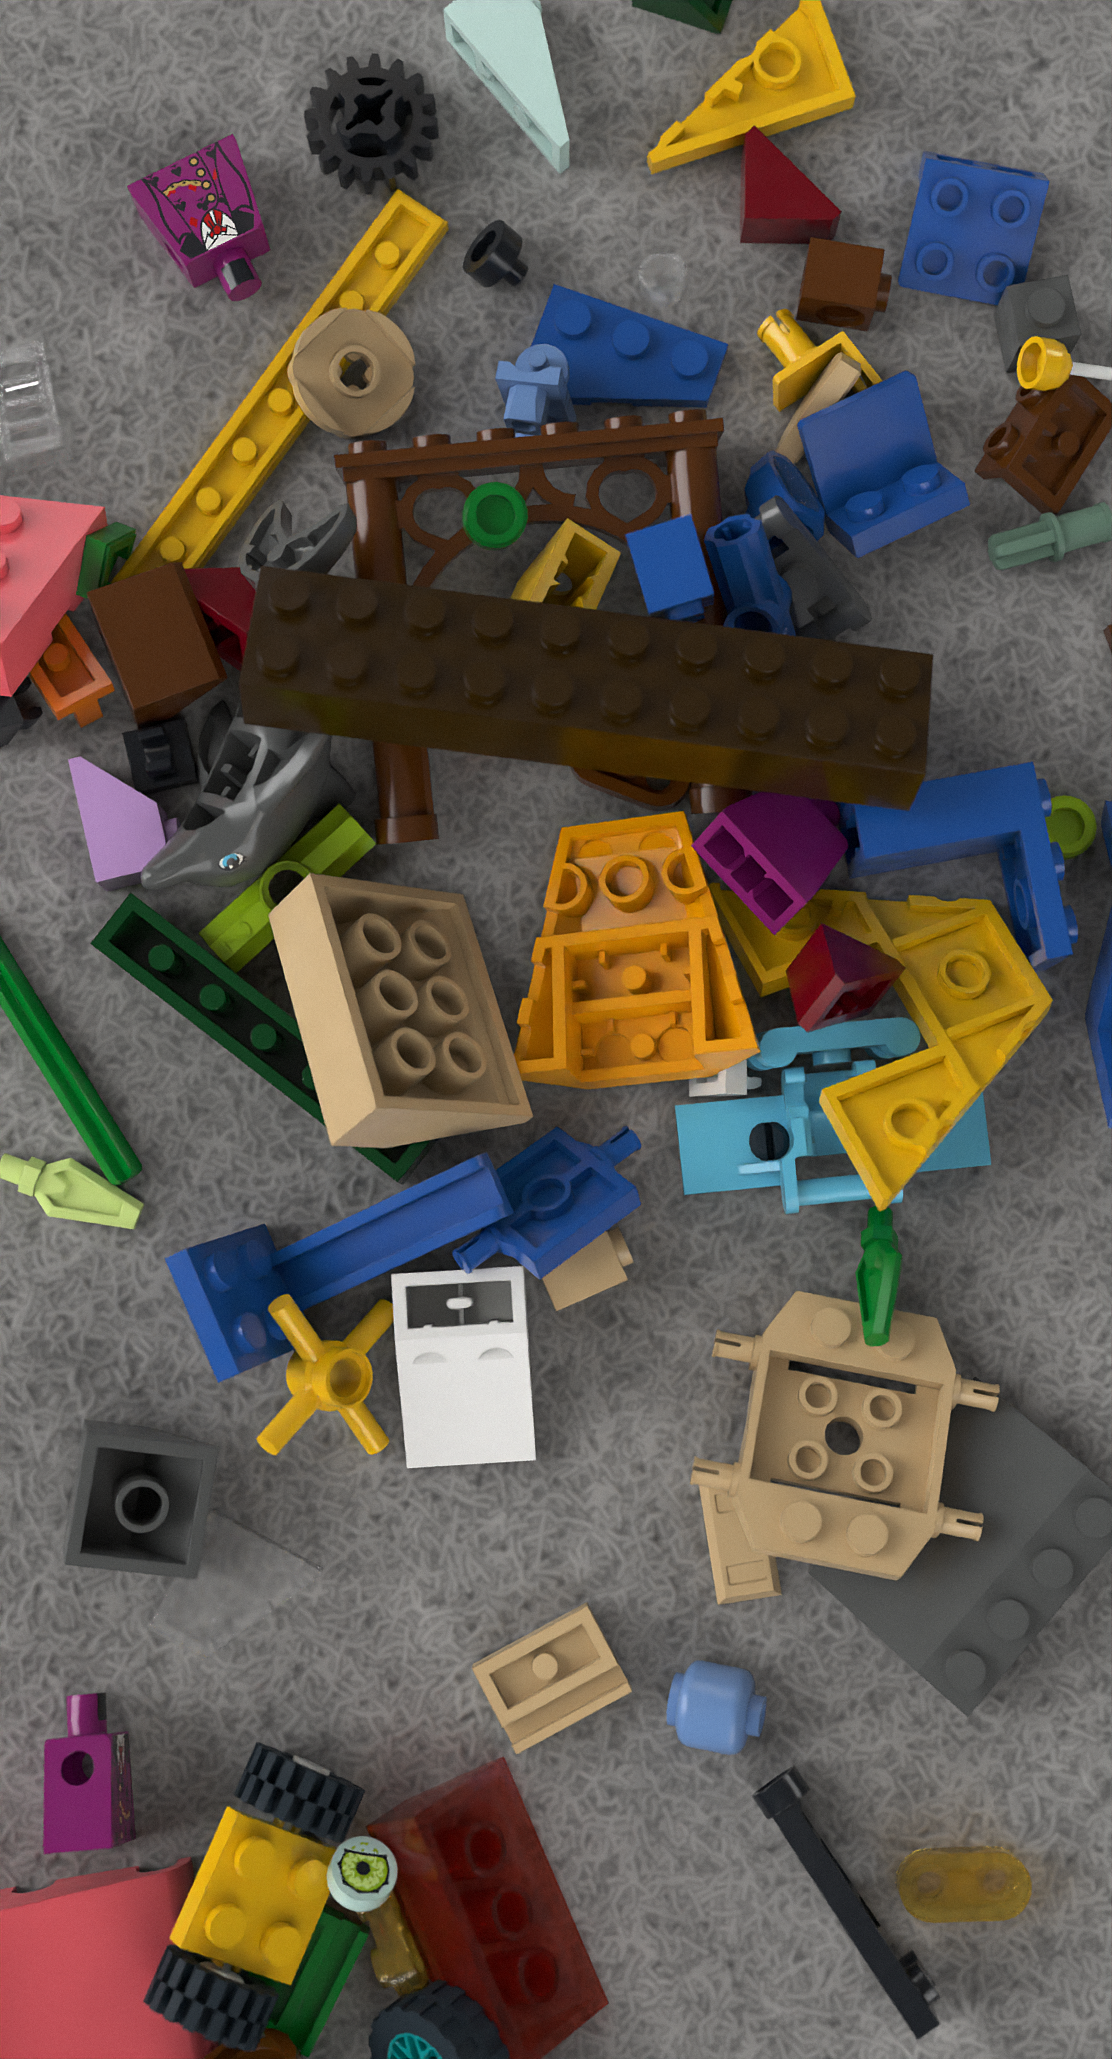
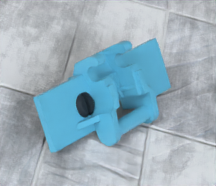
(759, 1138)

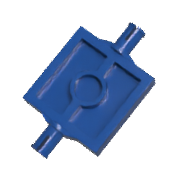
(560, 1200)

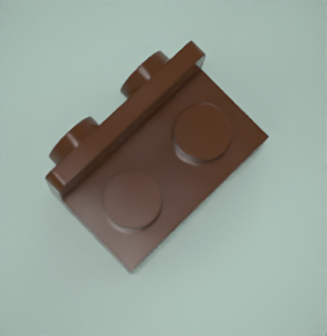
(1048, 441)

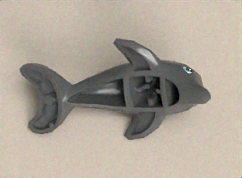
(258, 779)

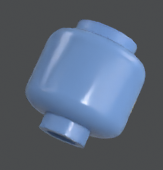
(715, 1707)

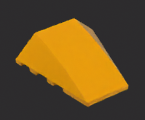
(631, 964)

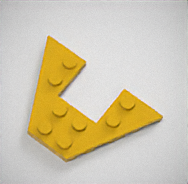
(962, 989)

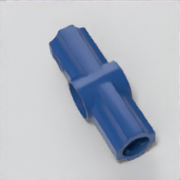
(749, 576)

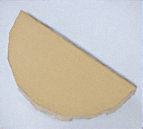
(827, 390)

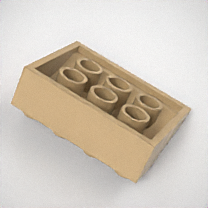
(395, 1013)

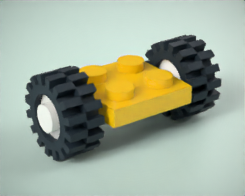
(254, 1900)

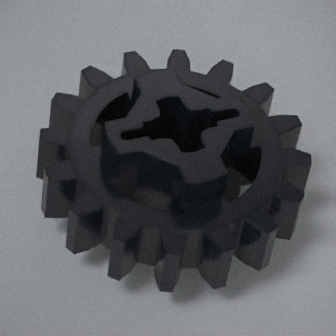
(369, 134)

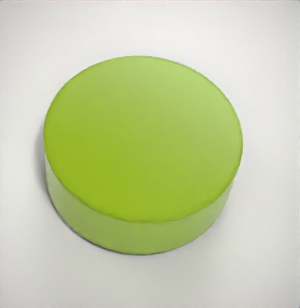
(1071, 825)

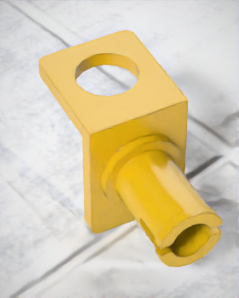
(804, 360)

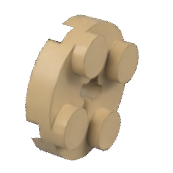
(316, 372)

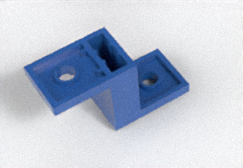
(971, 817)

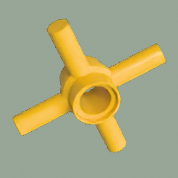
(327, 1376)

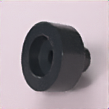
(495, 256)

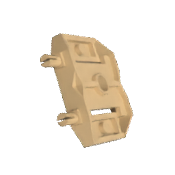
(898, 1435)

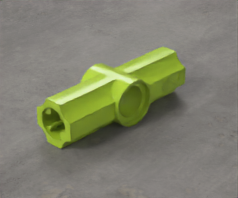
(325, 849)

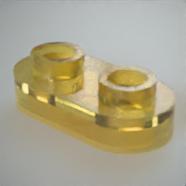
(961, 1887)
(396, 1956)

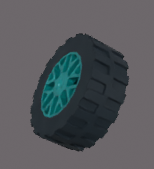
(435, 2025)

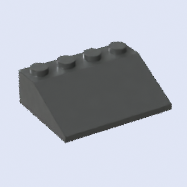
(979, 1604)

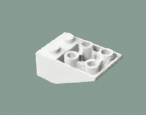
(464, 1366)

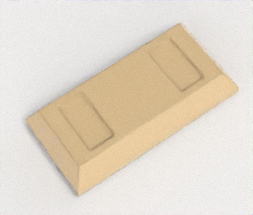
(735, 1568)

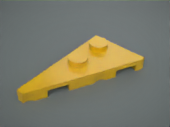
(783, 84)

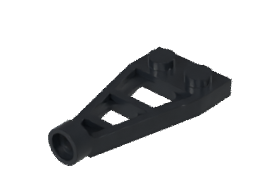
(901, 1977)

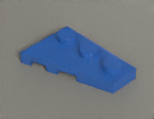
(628, 355)

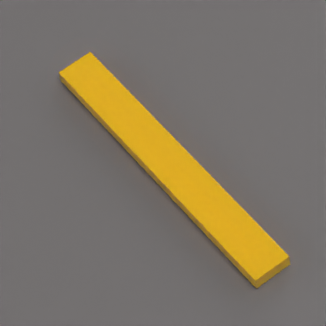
(269, 415)

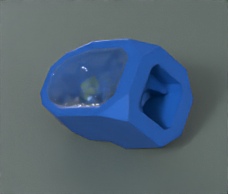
(779, 476)

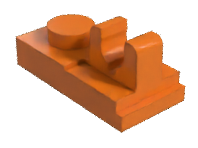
(71, 676)

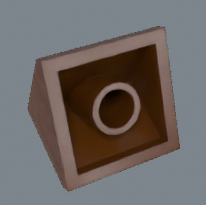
(157, 642)

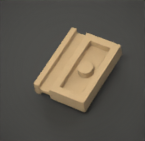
(551, 1678)

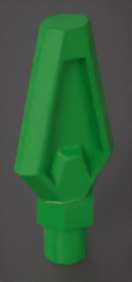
(878, 1276)

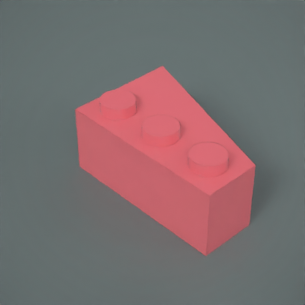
(38, 576)

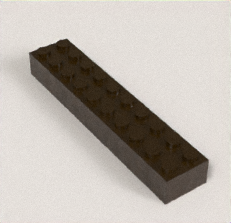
(587, 688)

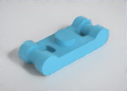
(833, 1044)

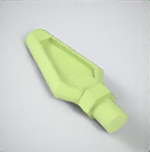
(72, 1191)

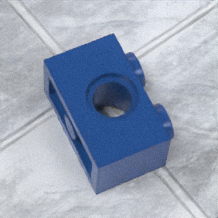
(672, 570)

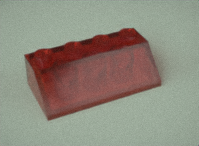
(491, 1908)

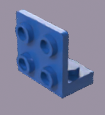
(971, 227)
(878, 466)

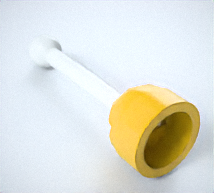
(1047, 365)

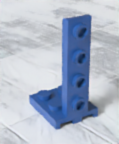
(238, 1275)

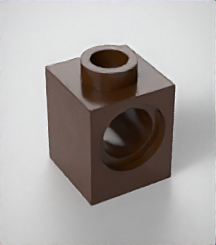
(842, 284)

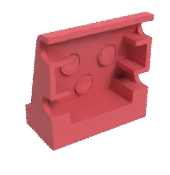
(82, 1965)

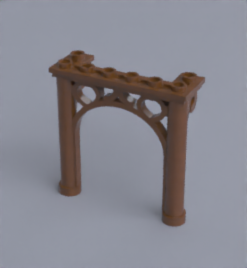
(435, 465)

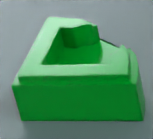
(101, 554)

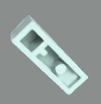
(511, 57)

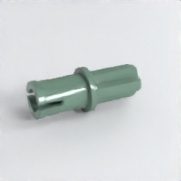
(1050, 537)

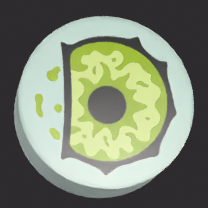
(362, 1873)

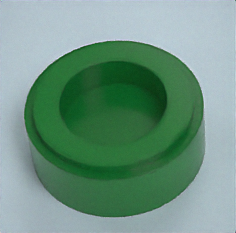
(494, 516)

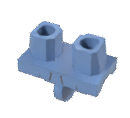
(535, 390)

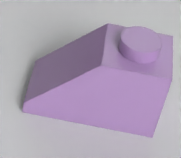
(118, 824)

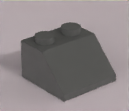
(139, 1500)

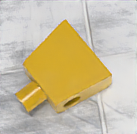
(579, 556)

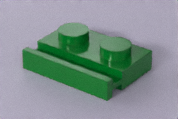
(323, 1971)

